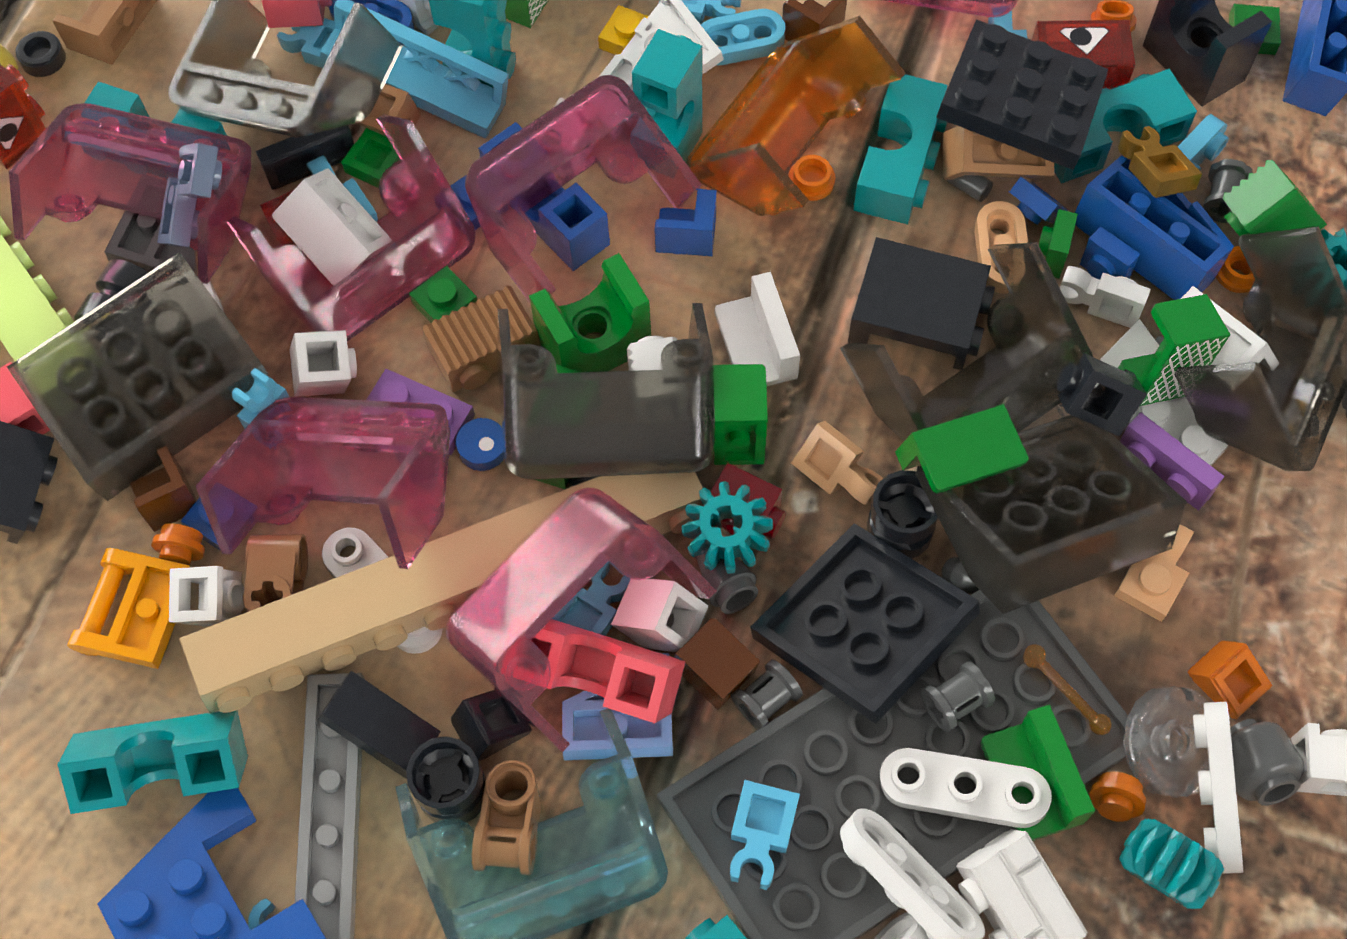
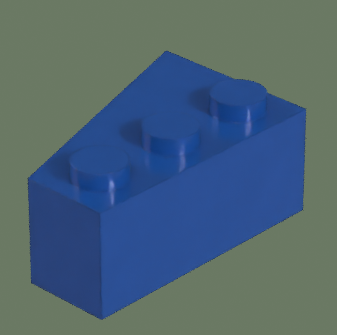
(1319, 57)
(1174, 237)

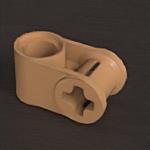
(274, 568)
(506, 828)

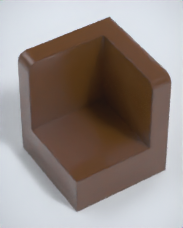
(811, 16)
(163, 494)
(716, 663)

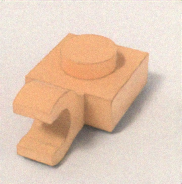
(831, 463)
(1156, 581)

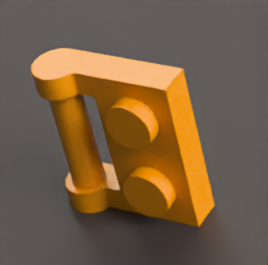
(142, 620)

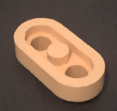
(1006, 218)

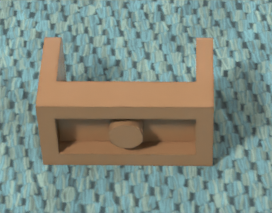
(103, 27)
(981, 156)

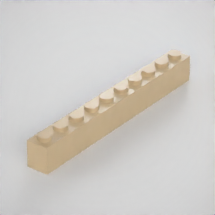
(384, 604)

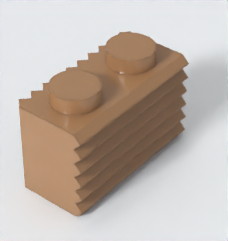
(467, 338)

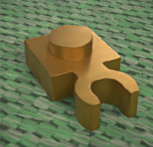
(1157, 167)

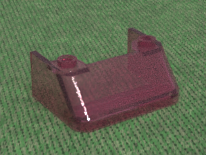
(592, 126)
(124, 163)
(426, 232)
(336, 454)
(540, 577)

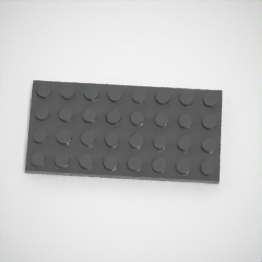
(836, 764)

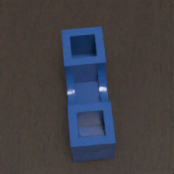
(565, 219)

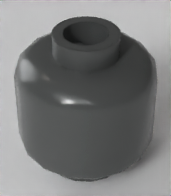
(1265, 762)

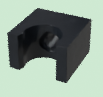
(1202, 47)

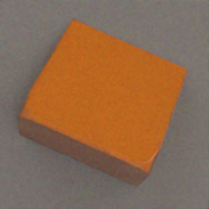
(1231, 676)

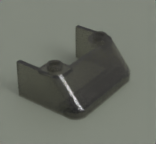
(229, 85)
(1302, 316)
(1033, 345)
(607, 419)

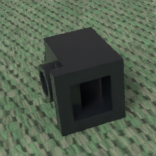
(1108, 404)

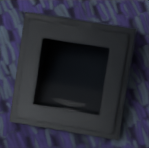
(488, 724)

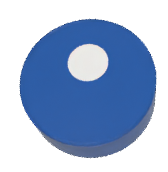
(481, 444)

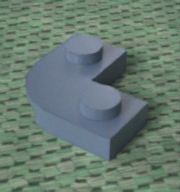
(196, 180)

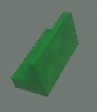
(964, 449)
(1042, 747)

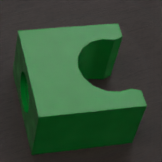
(613, 309)

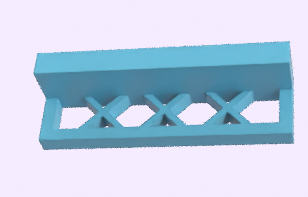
(441, 90)

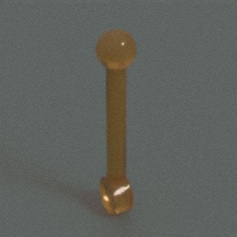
(1035, 658)

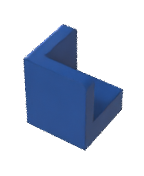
(688, 229)

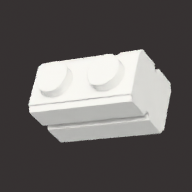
(1017, 891)

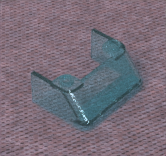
(583, 865)

